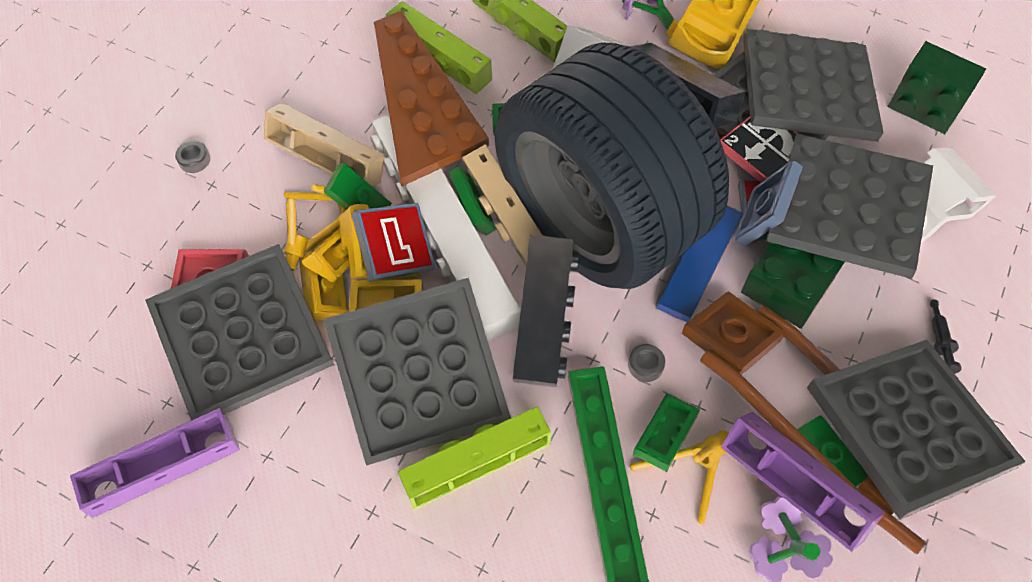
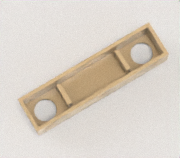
(315, 141)
(501, 200)

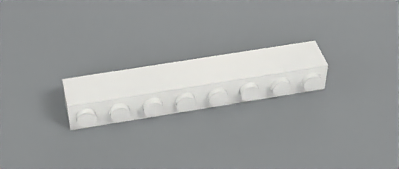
(453, 238)

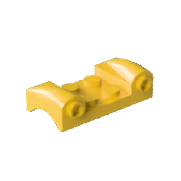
(711, 29)

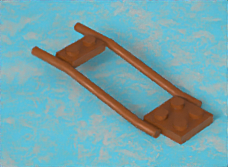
(738, 338)

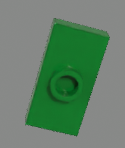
(350, 189)
(468, 198)
(666, 432)
(831, 446)

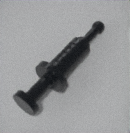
(944, 343)

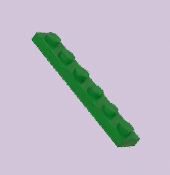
(607, 477)

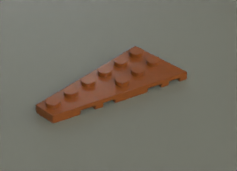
(425, 110)

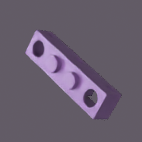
(153, 463)
(802, 480)

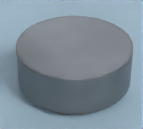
(192, 156)
(646, 363)

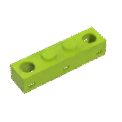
(528, 23)
(450, 52)
(489, 447)

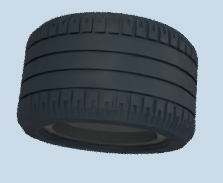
(615, 161)

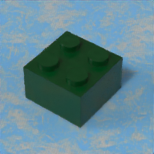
(936, 87)
(791, 281)

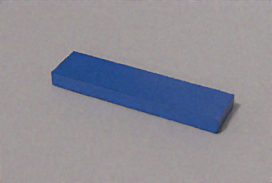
(697, 268)

